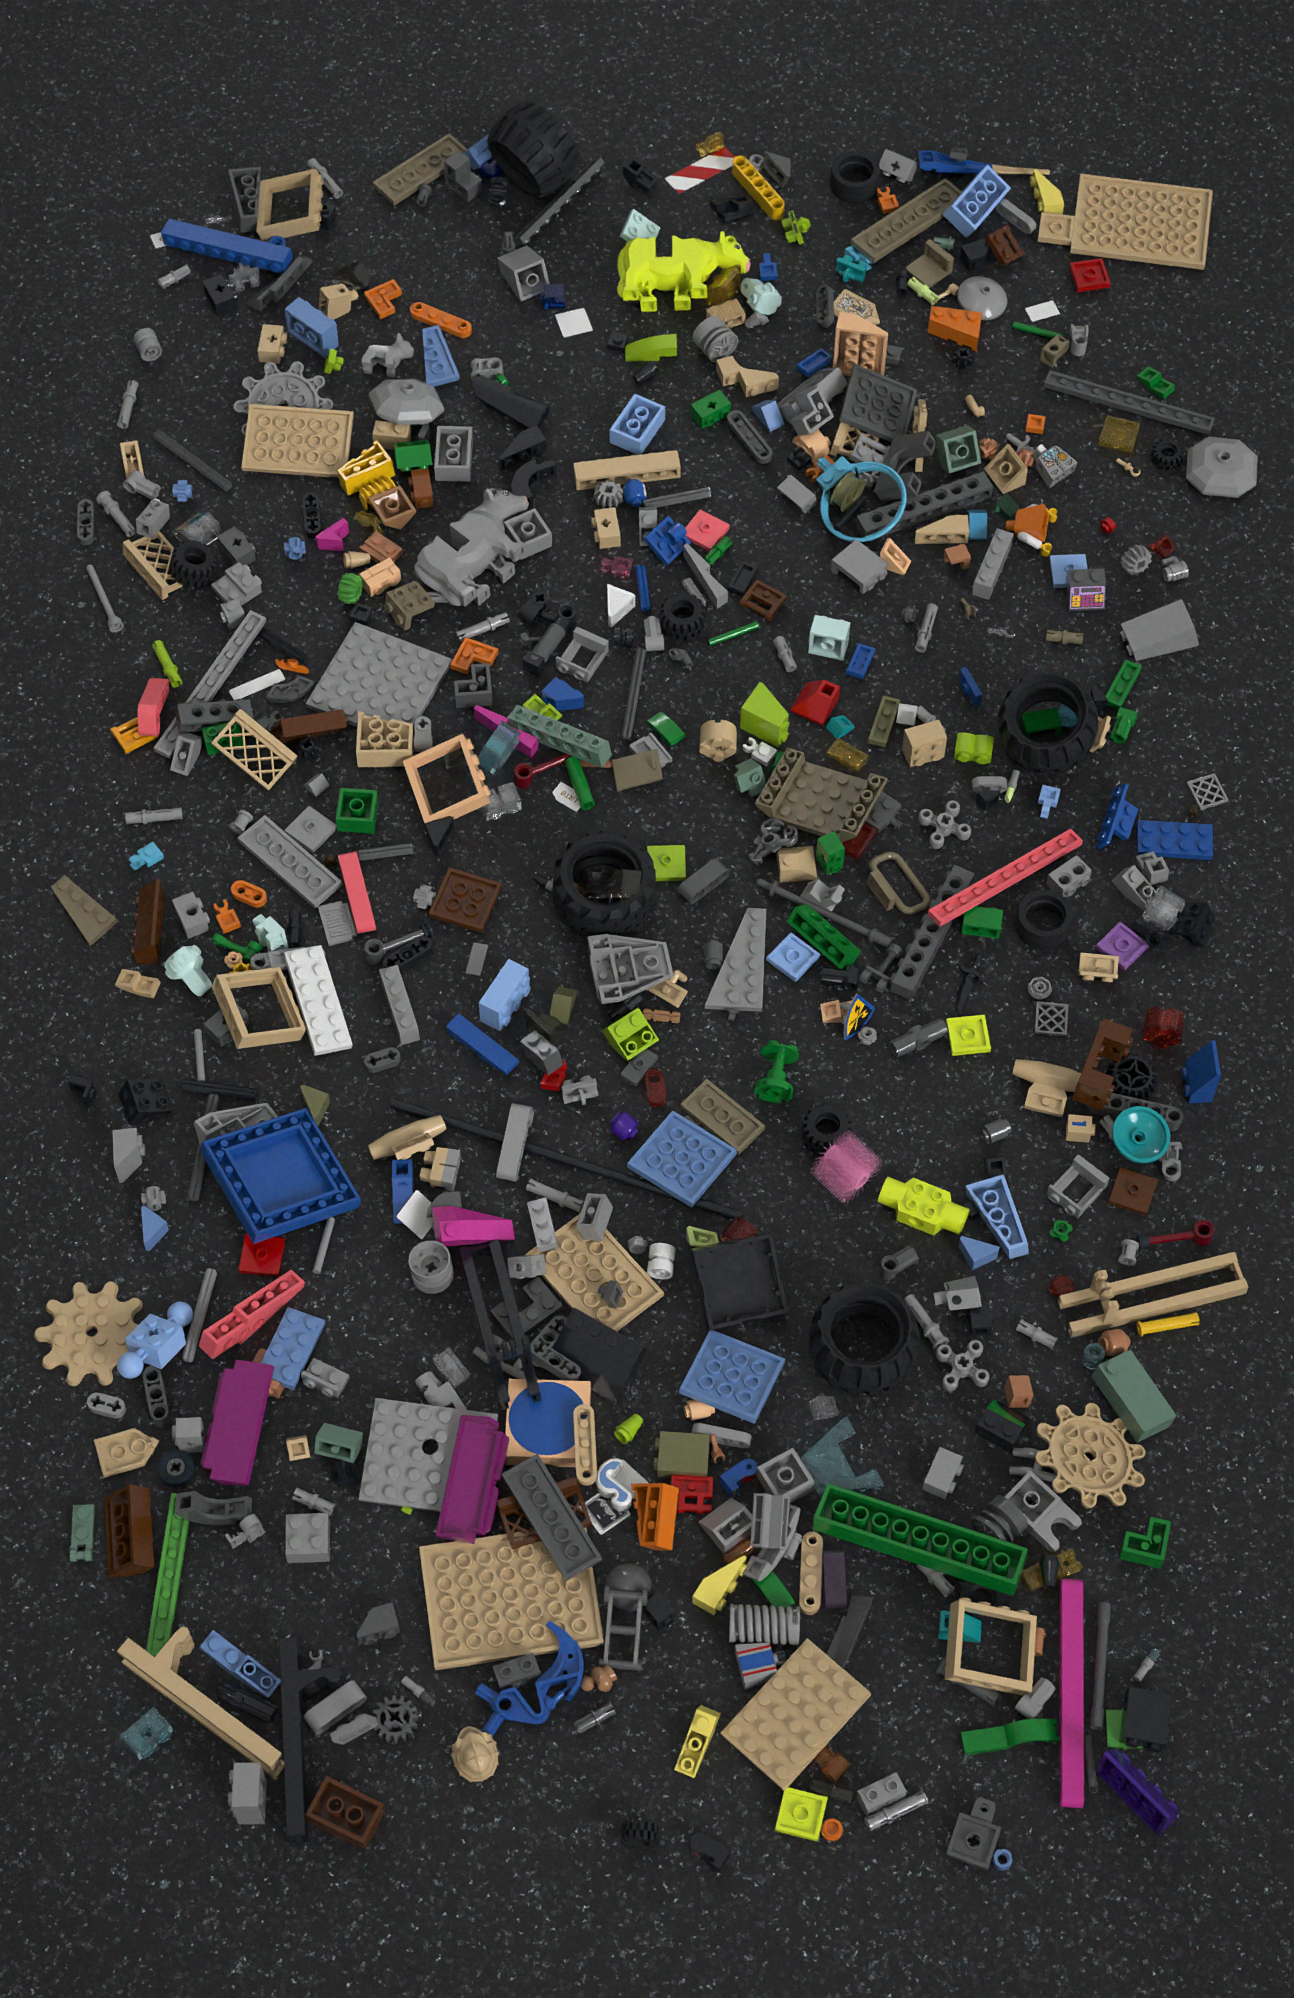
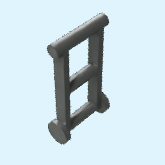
(609, 1596)

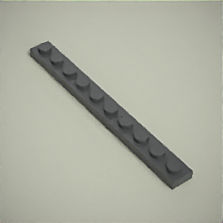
(1129, 402)

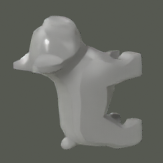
(387, 356)

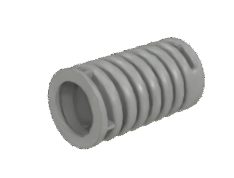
(758, 1621)

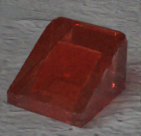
(1163, 546)

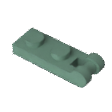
(82, 1532)

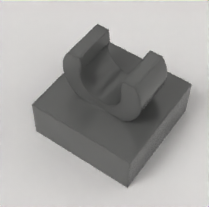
(611, 1293)

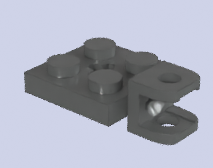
(977, 1825)

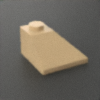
(796, 864)

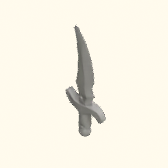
(1020, 444)

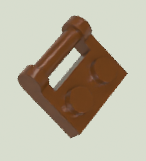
(1001, 248)
(766, 595)

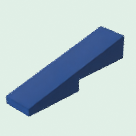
(483, 1045)

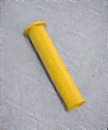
(1167, 1324)

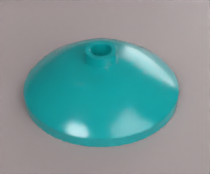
(1145, 1125)

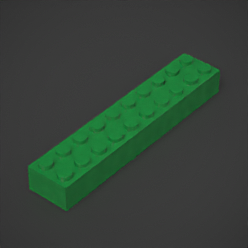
(920, 1539)

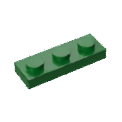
(1122, 684)

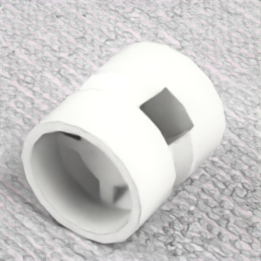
(661, 1261)

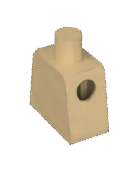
(336, 300)

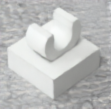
(906, 714)

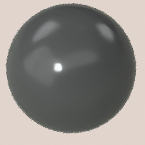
(628, 1578)

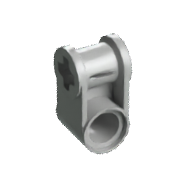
(1078, 339)
(487, 368)
(423, 735)

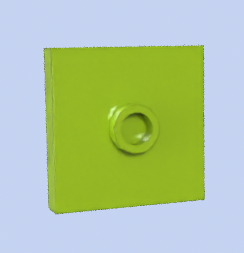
(668, 862)

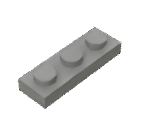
(542, 1224)

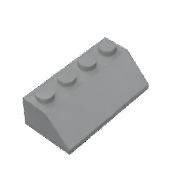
(830, 382)

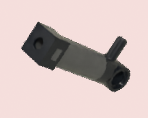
(535, 660)

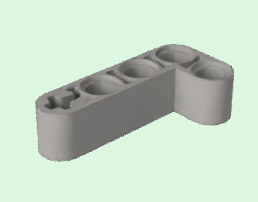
(514, 1141)

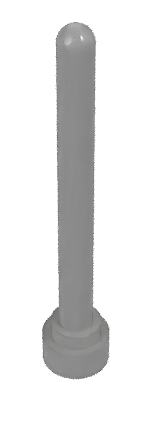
(114, 622)

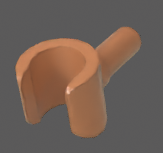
(716, 1451)

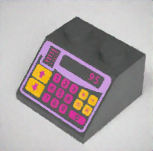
(1086, 589)

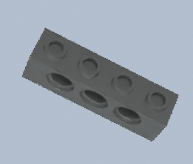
(188, 723)

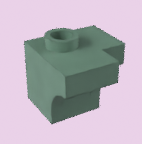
(749, 777)

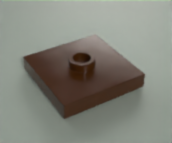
(1133, 1191)

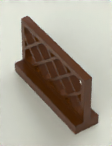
(510, 1506)

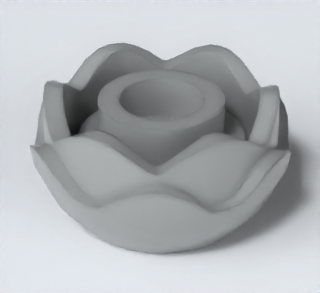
(1039, 982)

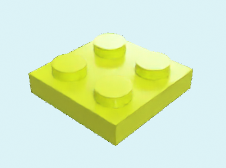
(968, 1035)
(801, 1814)

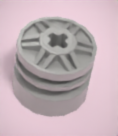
(715, 338)
(431, 1267)

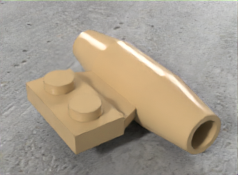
(1048, 1086)
(408, 1139)

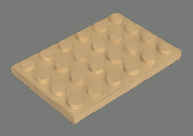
(297, 440)
(583, 1265)
(795, 1714)

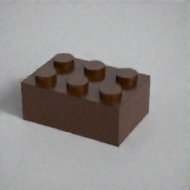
(345, 1813)

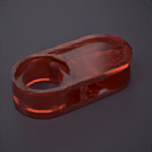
(655, 1091)

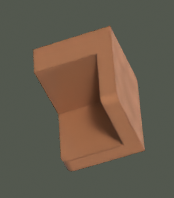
(958, 554)
(1018, 1391)

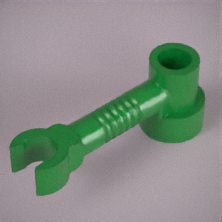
(251, 949)

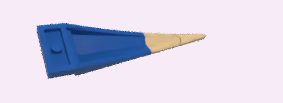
(945, 165)

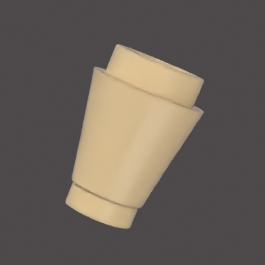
(355, 559)

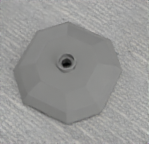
(406, 401)
(1221, 467)

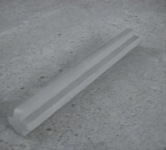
(199, 1315)

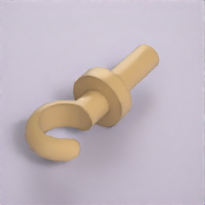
(1128, 467)

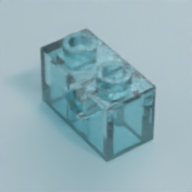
(152, 1723)

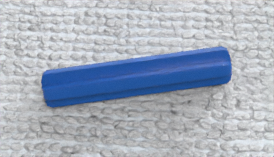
(643, 588)

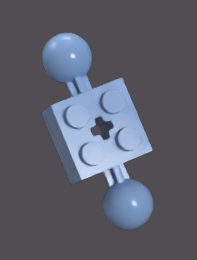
(155, 1340)

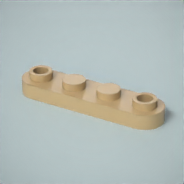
(585, 1444)
(810, 1573)

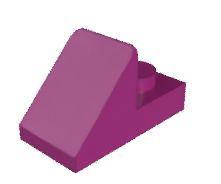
(332, 537)

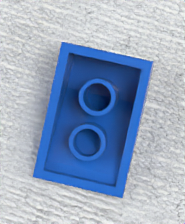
(1202, 1074)

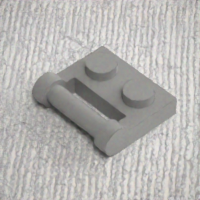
(862, 454)

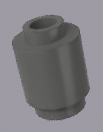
(713, 954)
(996, 1130)

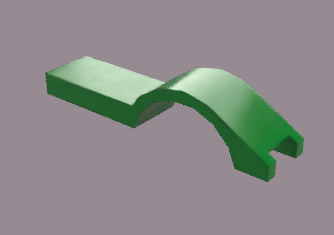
(1008, 1735)

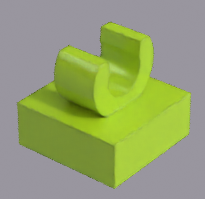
(332, 361)

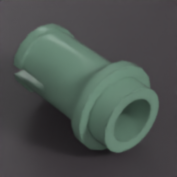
(945, 243)

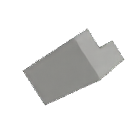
(770, 1521)

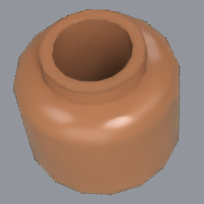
(1114, 1342)

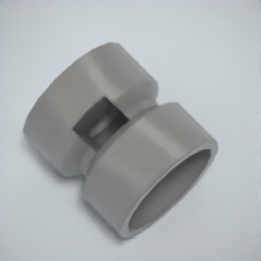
(147, 344)

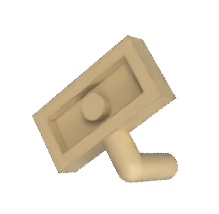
(669, 990)

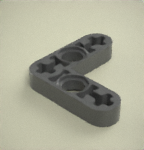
(547, 1352)

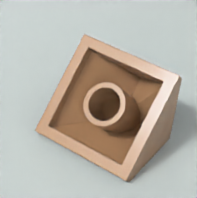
(393, 507)

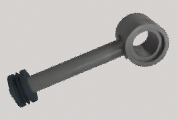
(377, 945)

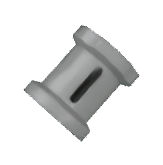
(241, 822)
(1128, 1252)

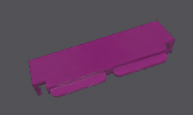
(237, 1422)
(472, 1479)

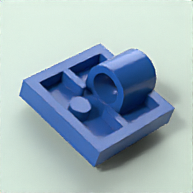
(667, 540)

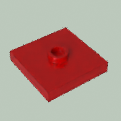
(1089, 275)
(262, 1257)

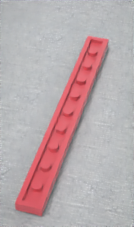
(1004, 877)

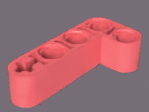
(151, 706)

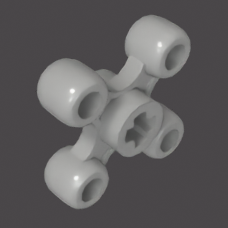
(944, 824)
(968, 1368)

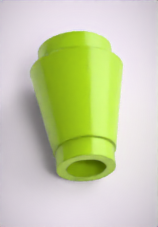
(626, 1431)

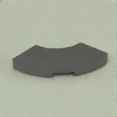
(290, 691)

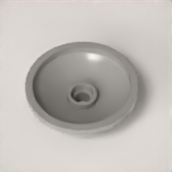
(983, 296)

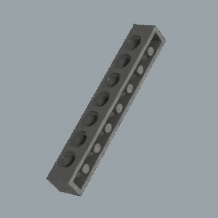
(927, 505)
(908, 986)

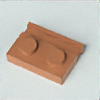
(381, 548)

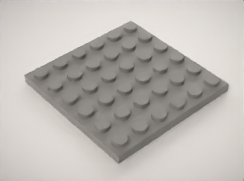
(379, 677)

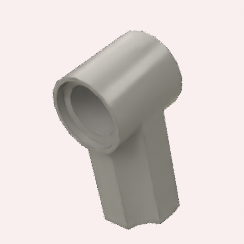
(137, 483)
(653, 637)
(1032, 1703)

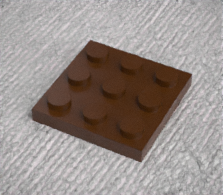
(465, 900)

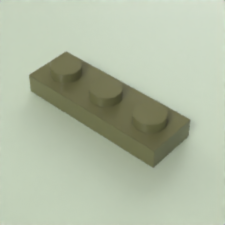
(884, 721)

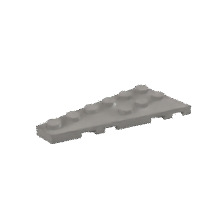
(742, 973)

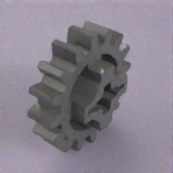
(401, 1712)

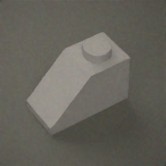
(186, 753)

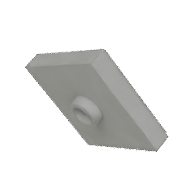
(311, 829)

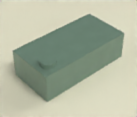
(1133, 1396)

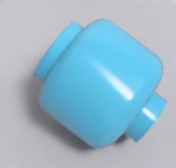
(1067, 716)

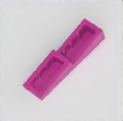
(527, 743)

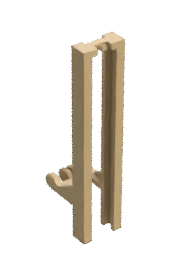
(1114, 1317)
(162, 1675)

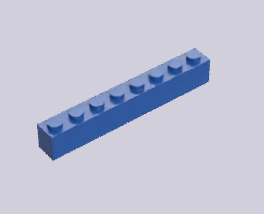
(226, 246)

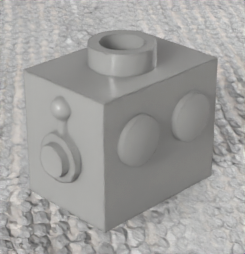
(526, 1266)

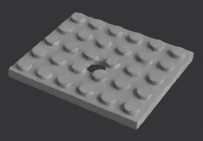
(395, 1464)

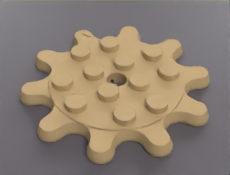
(74, 1319)
(1106, 1443)

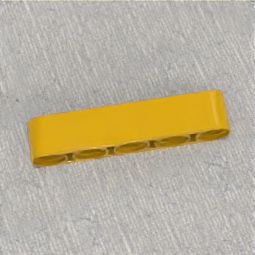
(758, 187)

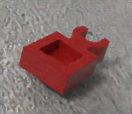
(555, 1079)

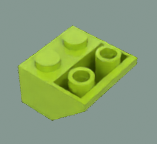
(630, 1034)

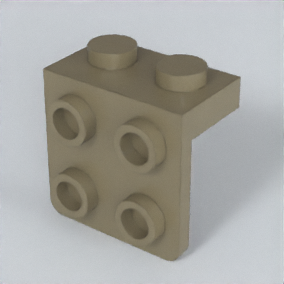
(932, 265)
(407, 602)

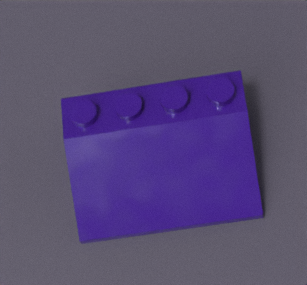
(1137, 1791)

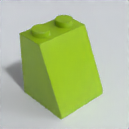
(764, 716)

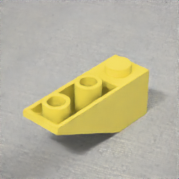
(1047, 194)
(715, 1587)
(697, 1740)

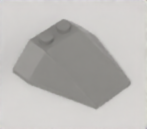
(626, 965)
(230, 1120)

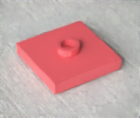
(706, 530)

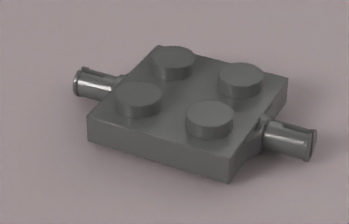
(884, 813)

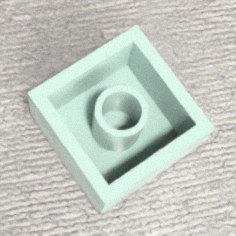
(829, 637)

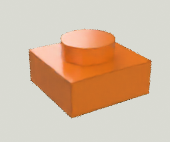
(1035, 423)

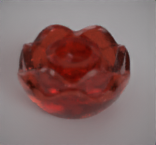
(1056, 1282)

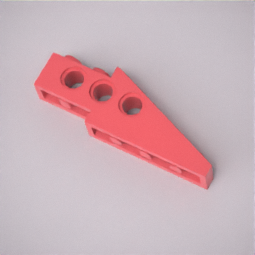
(250, 1315)

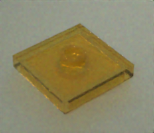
(1119, 434)

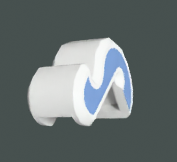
(610, 1488)

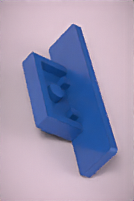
(1118, 819)

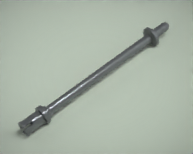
(872, 934)

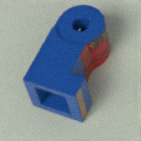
(733, 1478)

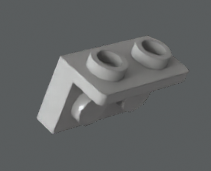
(325, 1377)

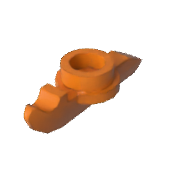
(292, 665)

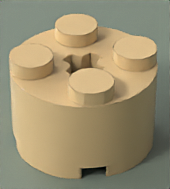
(718, 740)

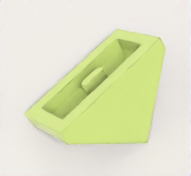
(699, 1237)

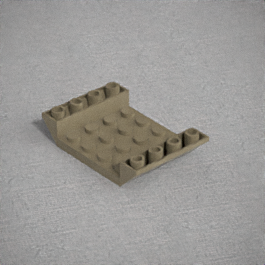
(818, 797)

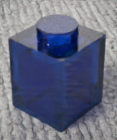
(553, 296)

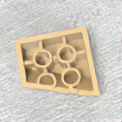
(383, 742)

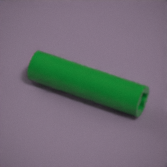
(579, 783)

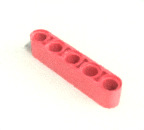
(356, 892)

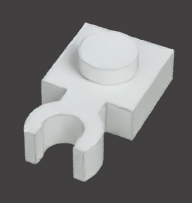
(762, 753)

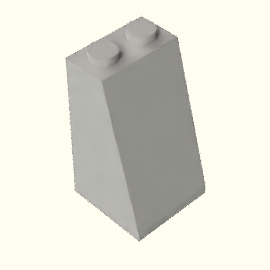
(1160, 632)

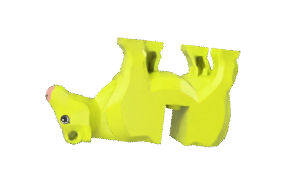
(683, 272)

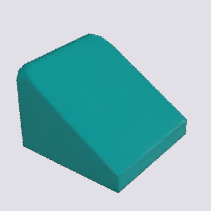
(839, 726)

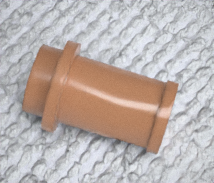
(1040, 1635)

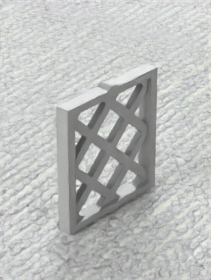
(1218, 787)
(1052, 1005)

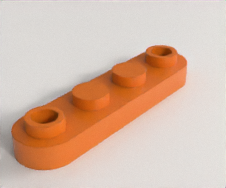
(446, 321)

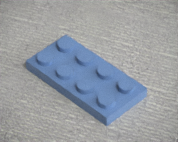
(292, 1346)

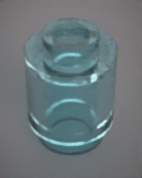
(1093, 1355)

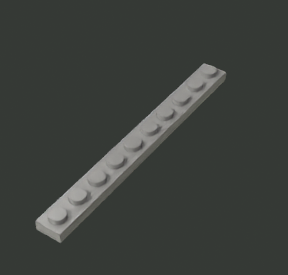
(215, 675)

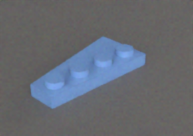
(438, 360)

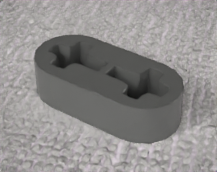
(382, 1060)

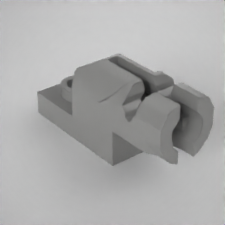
(438, 1393)

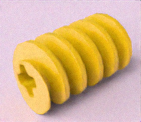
(376, 488)

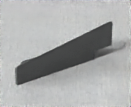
(281, 284)
(849, 1630)

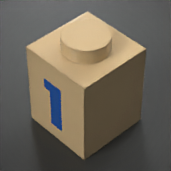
(1079, 1128)

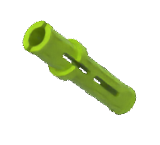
(169, 669)

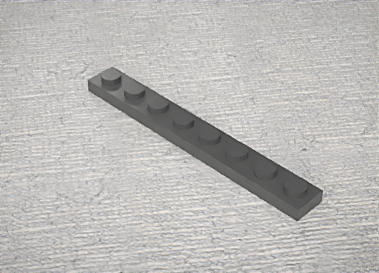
(560, 199)

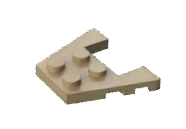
(919, 425)

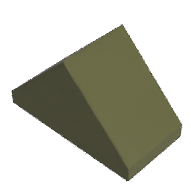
(563, 1003)
(315, 1101)

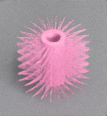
(846, 1167)

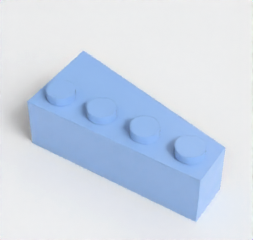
(999, 1214)

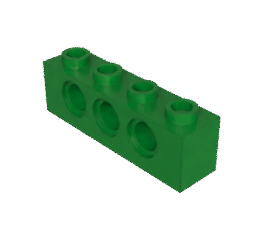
(823, 936)

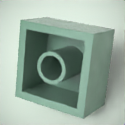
(958, 449)

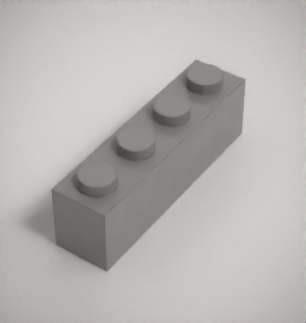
(992, 564)
(399, 1005)

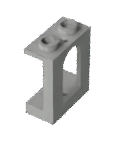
(589, 641)
(1087, 1171)

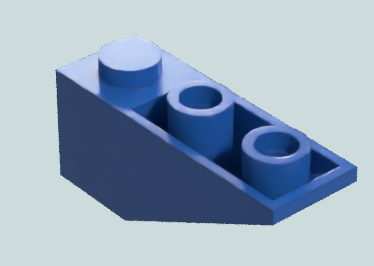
(402, 1185)

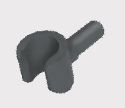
(526, 640)

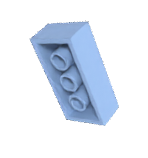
(976, 201)

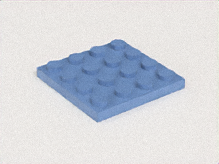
(682, 1158)
(732, 1376)

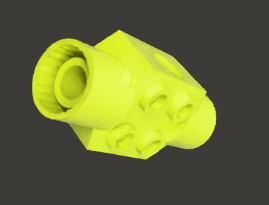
(923, 1206)

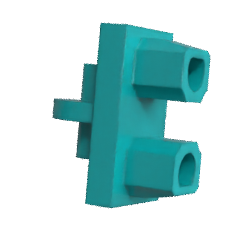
(851, 270)

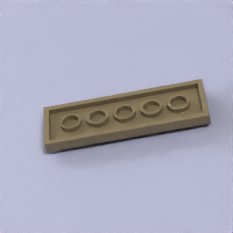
(417, 170)

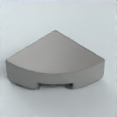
(756, 319)

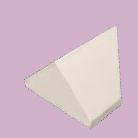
(618, 603)

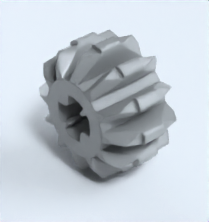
(608, 494)
(1136, 559)

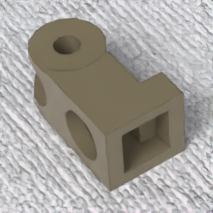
(1053, 350)

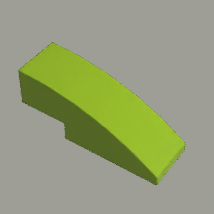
(652, 348)

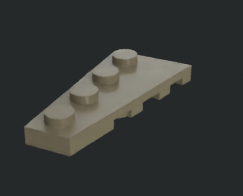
(83, 910)

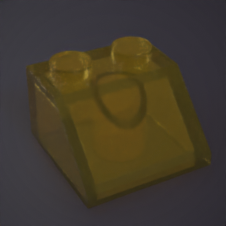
(724, 286)

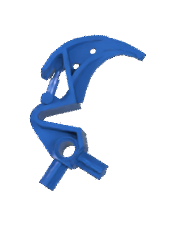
(519, 1709)

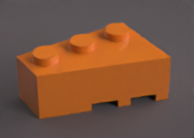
(956, 325)
(656, 1514)

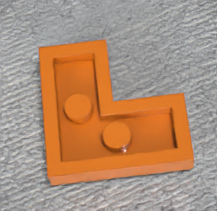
(380, 296)
(472, 651)

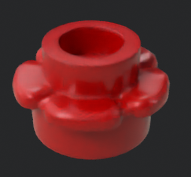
(1107, 525)

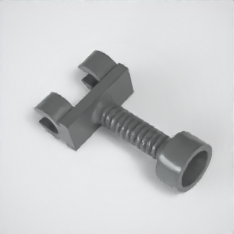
(893, 952)

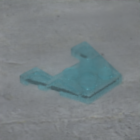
(828, 1464)

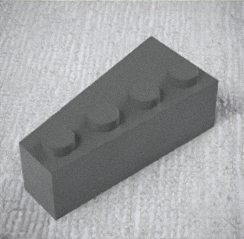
(244, 192)

